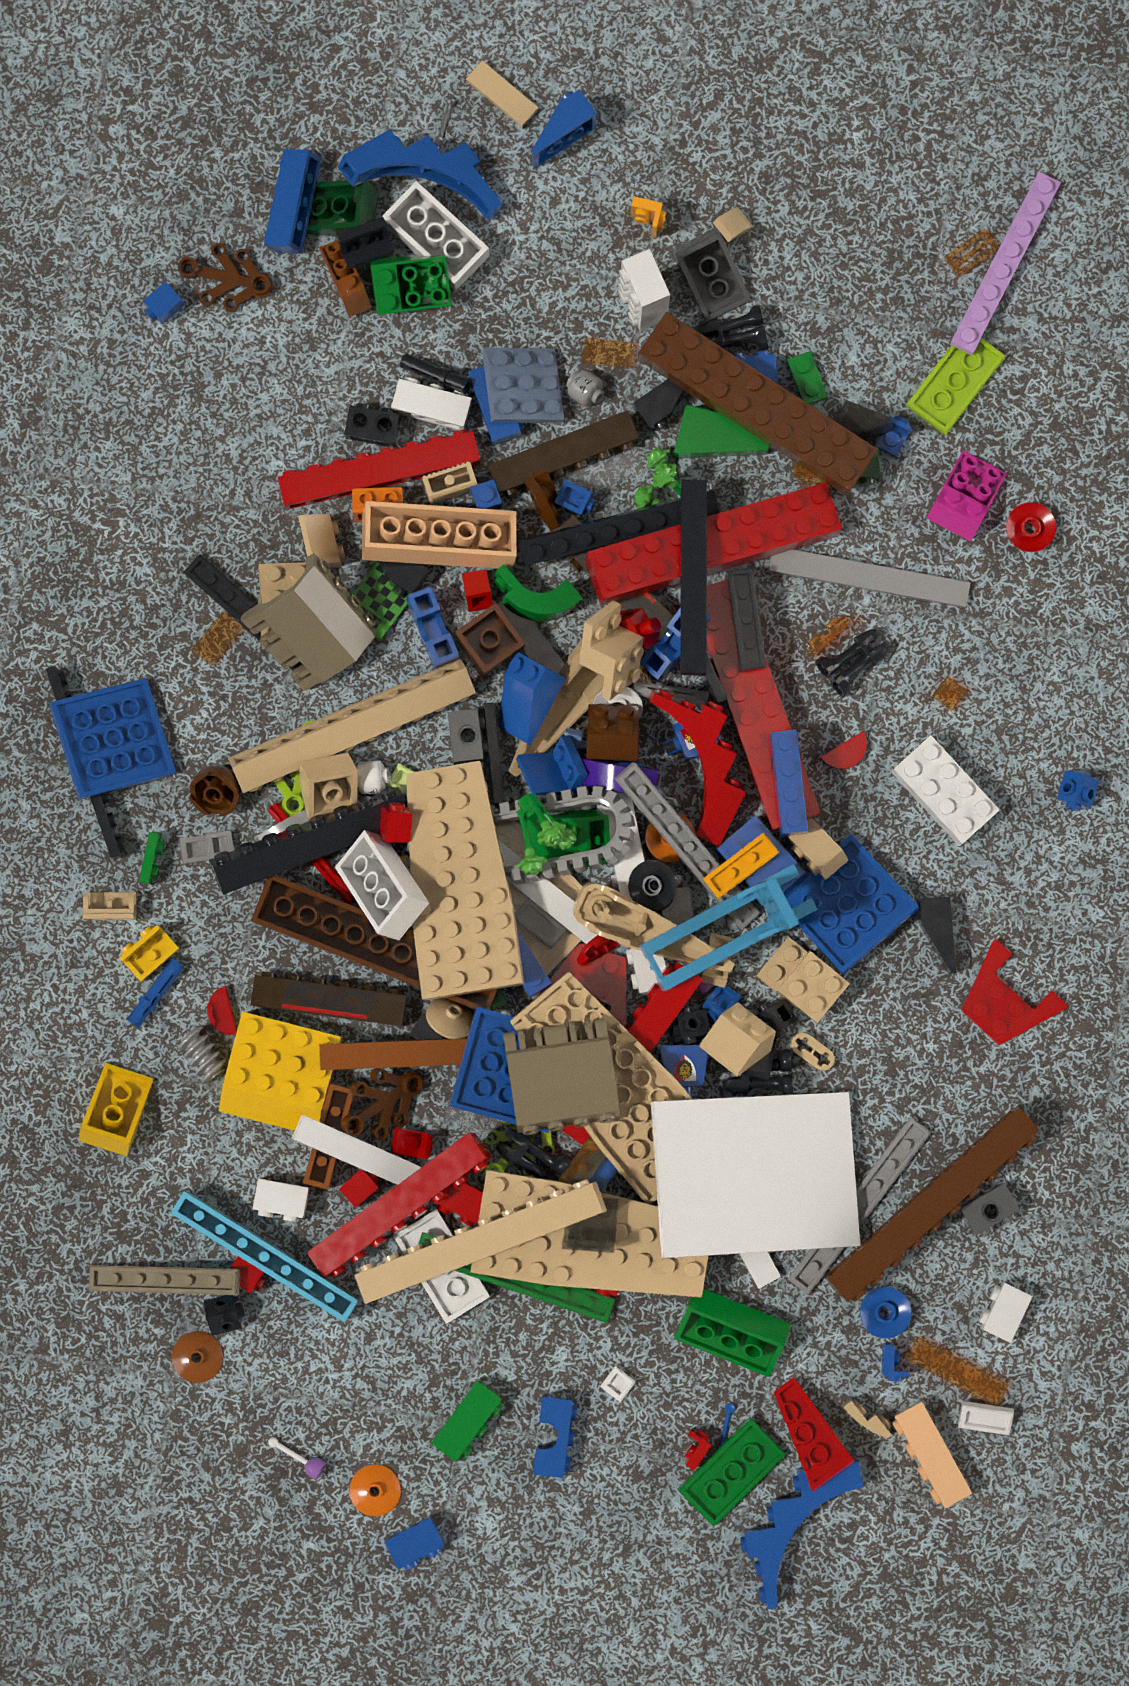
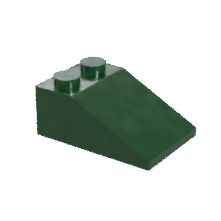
(341, 207)

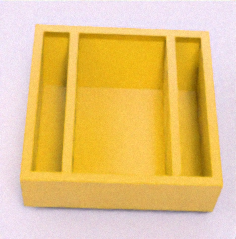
(276, 1072)

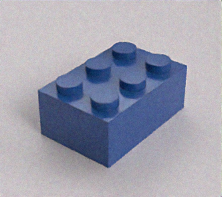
(743, 837)

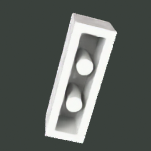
(431, 404)

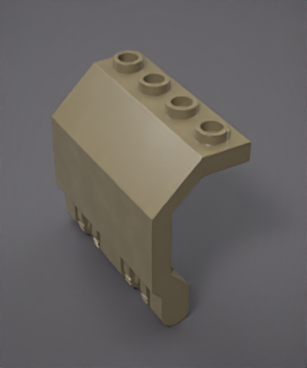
(313, 625)
(562, 1080)

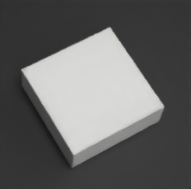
(617, 1383)

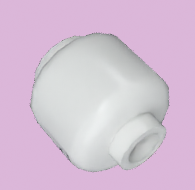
(372, 777)

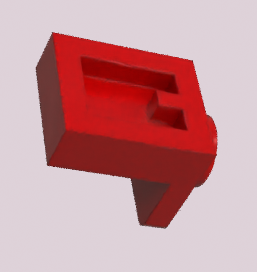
(412, 1143)
(696, 1453)

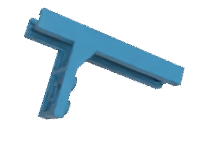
(769, 895)

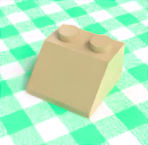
(320, 538)
(328, 783)
(738, 1039)

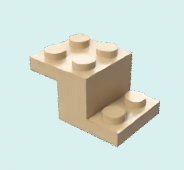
(276, 579)
(611, 650)
(802, 979)

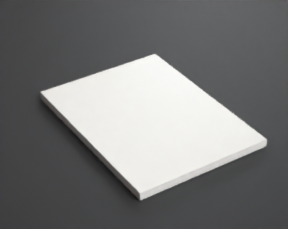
(755, 1174)

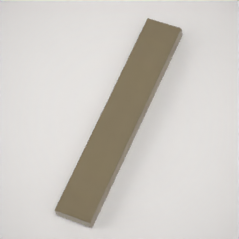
(164, 1280)

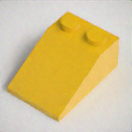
(115, 1109)

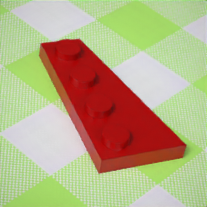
(815, 1442)

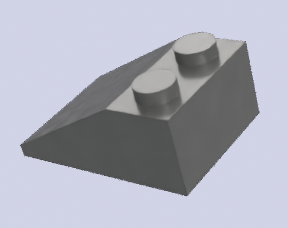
(711, 274)

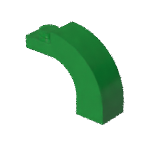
(535, 605)

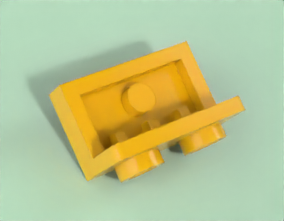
(149, 952)

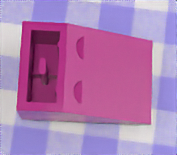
(966, 495)

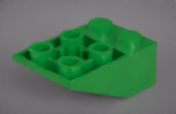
(410, 283)
(591, 834)

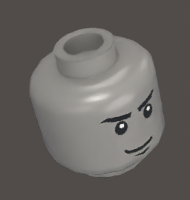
(585, 387)

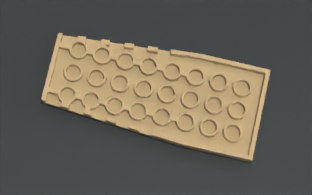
(469, 927)
(638, 1077)
(631, 1268)

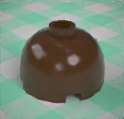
(215, 790)

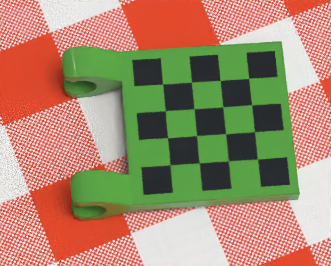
(378, 599)

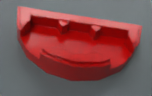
(847, 753)
(595, 948)
(221, 1013)

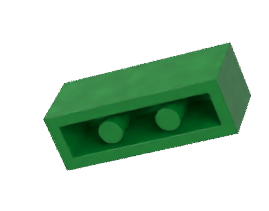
(468, 1421)

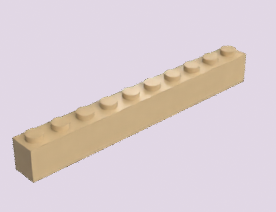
(352, 725)
(481, 1242)

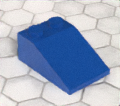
(568, 123)
(527, 697)

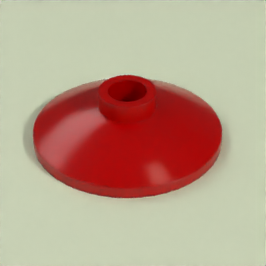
(1037, 516)

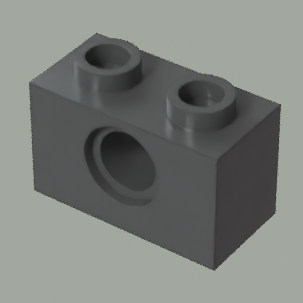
(460, 722)
(974, 1210)

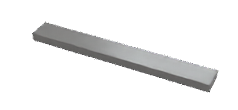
(871, 577)
(678, 835)
(868, 1195)

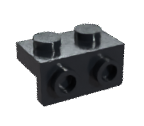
(365, 243)

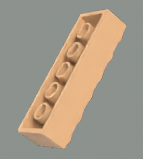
(438, 535)

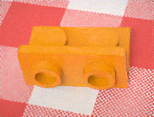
(648, 211)

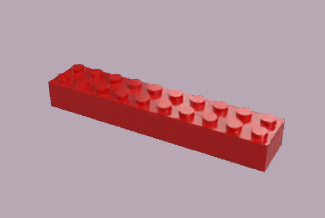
(732, 540)
(751, 704)

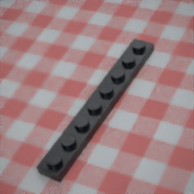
(607, 530)
(106, 820)

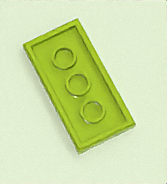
(954, 385)

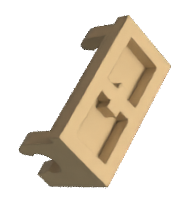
(110, 906)

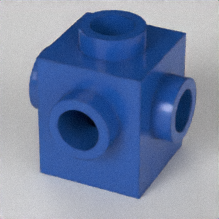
(1077, 790)

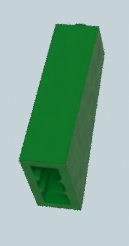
(713, 435)

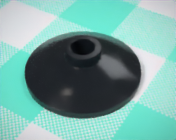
(642, 889)

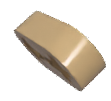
(808, 1056)

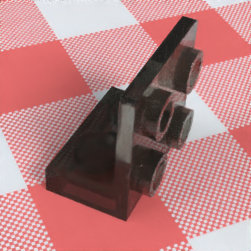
(594, 1233)

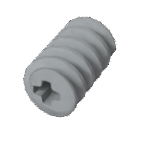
(202, 1055)

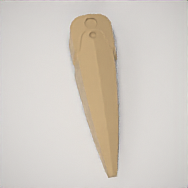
(570, 704)
(631, 924)

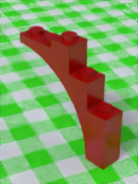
(720, 795)

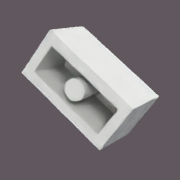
(281, 1199)
(1005, 1311)

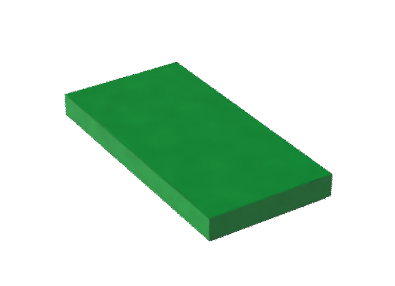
(732, 1471)

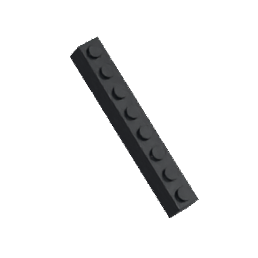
(301, 842)

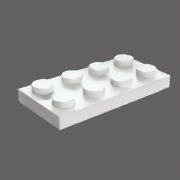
(450, 1292)

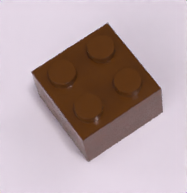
(489, 639)
(612, 732)

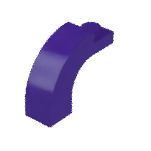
(603, 774)

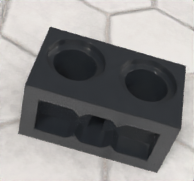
(370, 432)

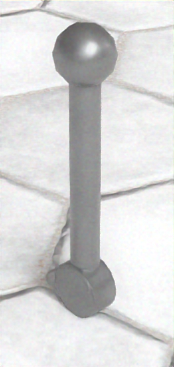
(450, 101)

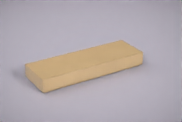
(502, 94)

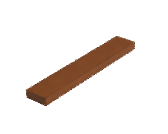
(391, 1054)

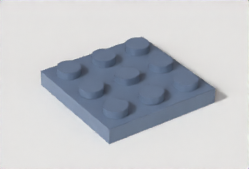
(523, 385)

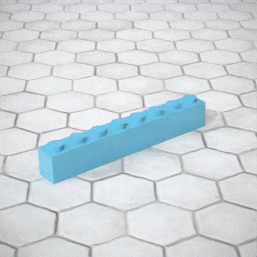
(265, 1256)

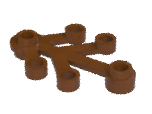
(229, 279)
(385, 1102)

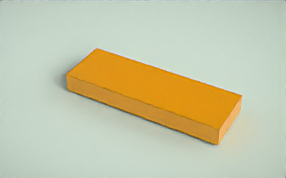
(741, 865)

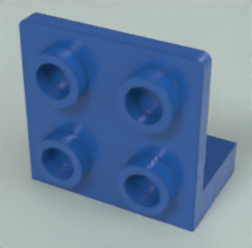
(553, 771)

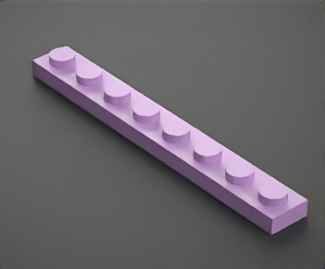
(1005, 263)

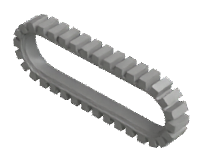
(599, 797)

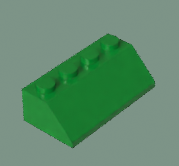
(733, 1332)

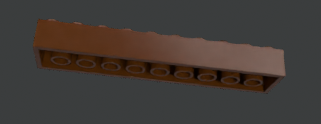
(756, 404)
(345, 933)
(931, 1204)

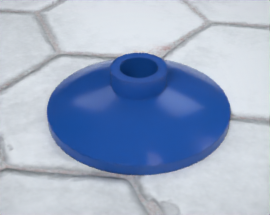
(898, 1316)

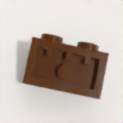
(543, 496)

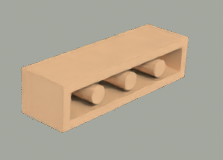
(932, 1454)

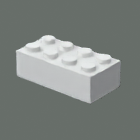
(434, 231)
(643, 290)
(945, 790)
(381, 885)

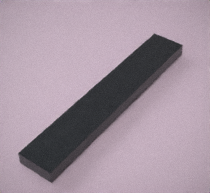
(222, 591)

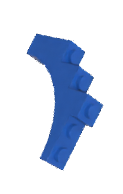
(424, 160)
(787, 1514)

